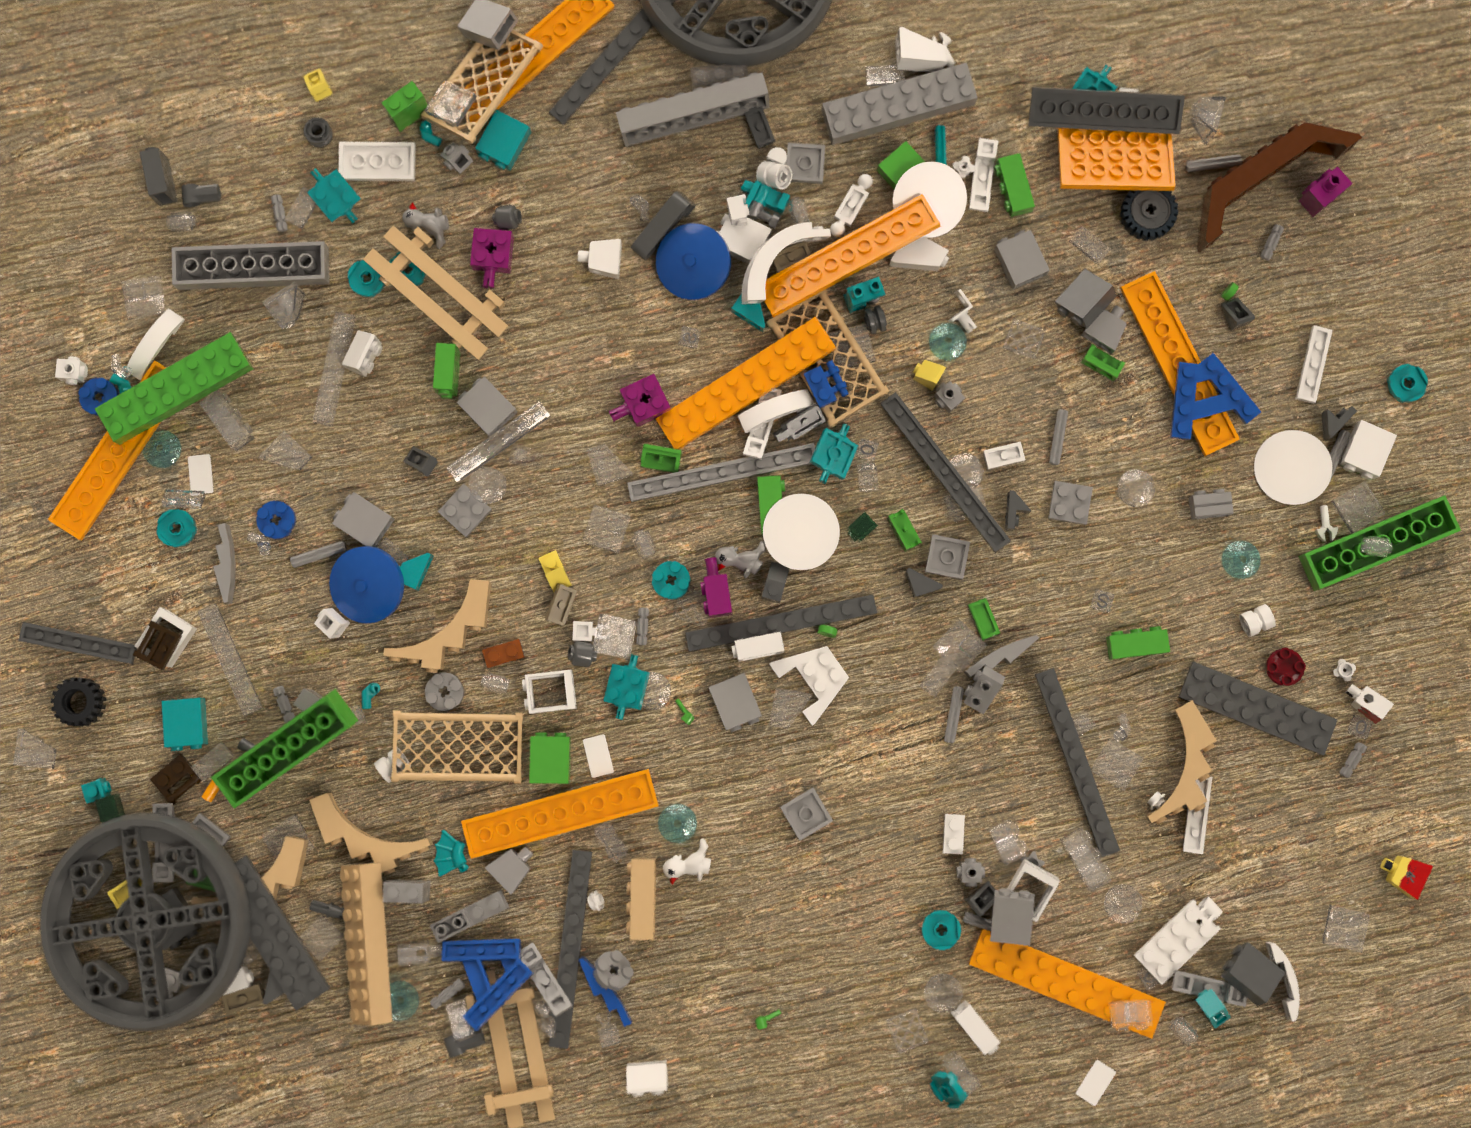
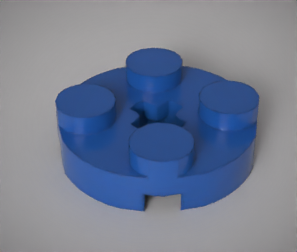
(91, 388)
(285, 525)

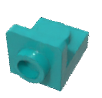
(96, 790)

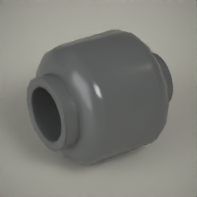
(507, 217)
(581, 654)

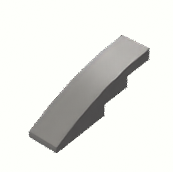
(226, 570)
(1008, 653)

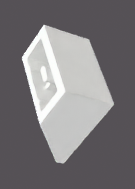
(362, 353)
(647, 1077)

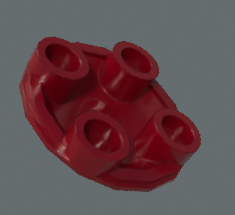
(1285, 667)

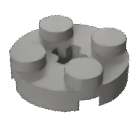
(449, 701)
(619, 963)

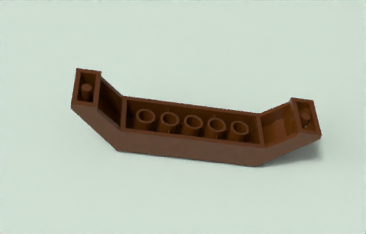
(1264, 165)

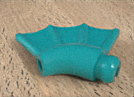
(450, 855)

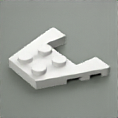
(821, 674)

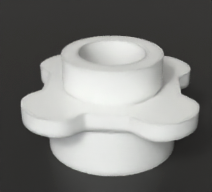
(964, 162)
(1350, 668)
(1156, 800)
(596, 901)

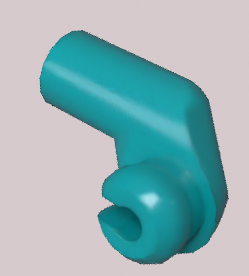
(427, 134)
(122, 384)
(368, 693)

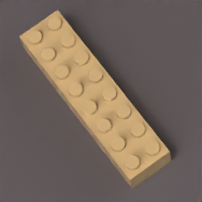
(366, 944)

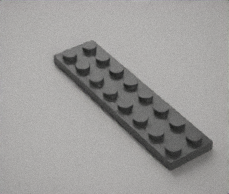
(1106, 110)
(1258, 708)
(279, 942)

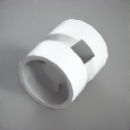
(774, 174)
(1254, 621)
(384, 765)

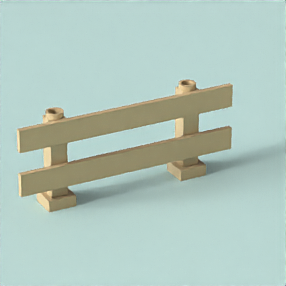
(412, 252)
(512, 1097)

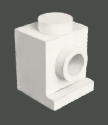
(738, 210)
(325, 624)

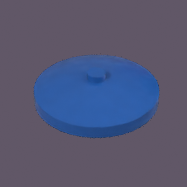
(693, 261)
(366, 584)

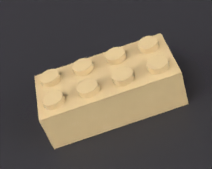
(642, 898)

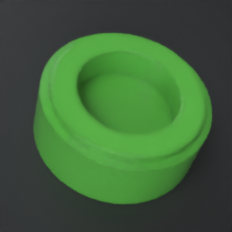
(1230, 290)
(827, 631)

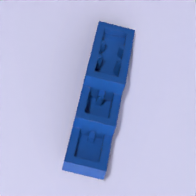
(610, 997)

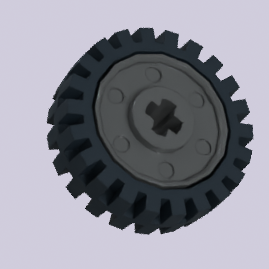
(1141, 222)

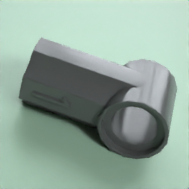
(194, 194)
(455, 1049)

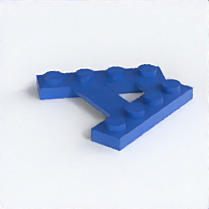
(1230, 398)
(488, 997)

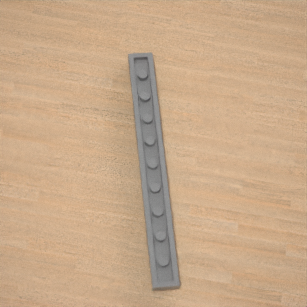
(720, 473)

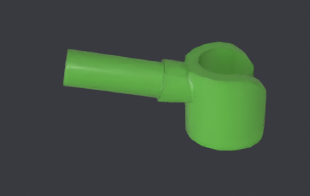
(687, 717)
(761, 1021)

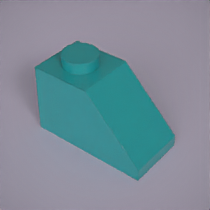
(749, 313)
(415, 570)
(1212, 1007)

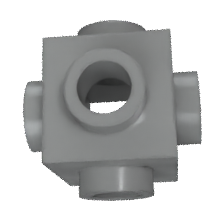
(456, 157)
(951, 402)
(963, 869)

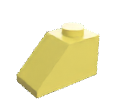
(928, 373)

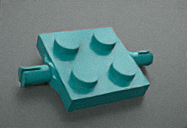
(1094, 80)
(334, 195)
(834, 453)
(626, 687)

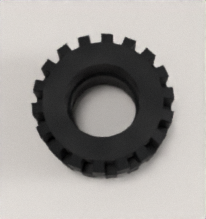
(63, 697)

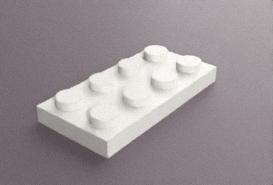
(377, 161)

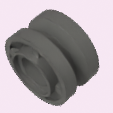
(318, 124)
(875, 319)

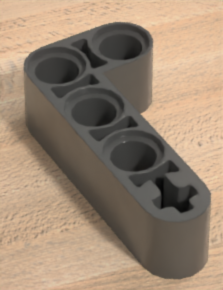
(663, 222)

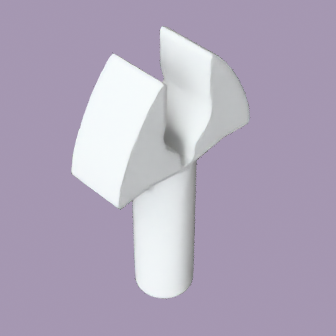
(946, 40)
(1326, 525)

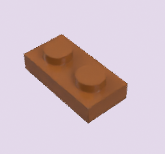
(503, 653)

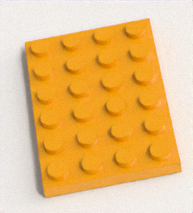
(1115, 160)

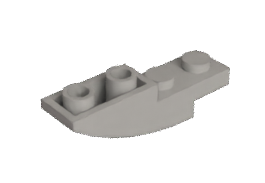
(469, 916)

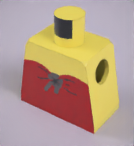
(1407, 875)

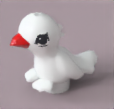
(693, 865)

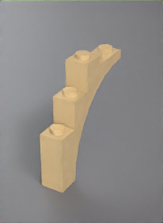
(432, 651)
(1197, 738)
(336, 826)
(285, 870)

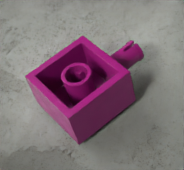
(1324, 190)
(498, 260)
(633, 405)
(716, 591)

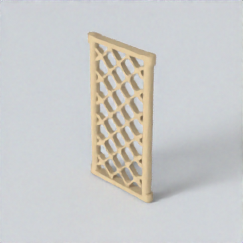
(506, 83)
(883, 390)
(516, 778)

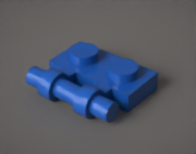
(820, 387)

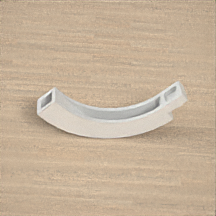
(756, 273)

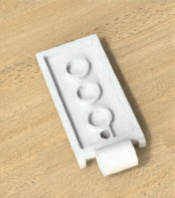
(1179, 939)

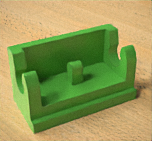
(1102, 363)
(661, 458)
(904, 530)

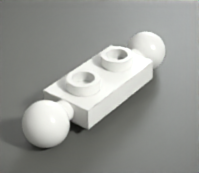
(851, 205)

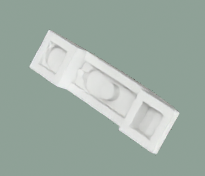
(983, 175)
(153, 342)
(775, 408)
(758, 438)
(1291, 1004)

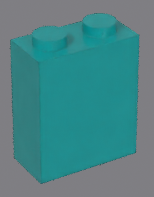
(503, 140)
(184, 723)

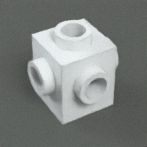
(71, 370)

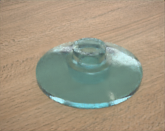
(945, 350)
(170, 452)
(1232, 563)
(687, 819)
(411, 1000)

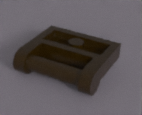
(162, 648)
(171, 775)

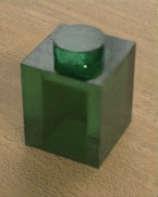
(861, 528)
(109, 807)

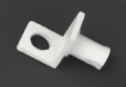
(962, 316)

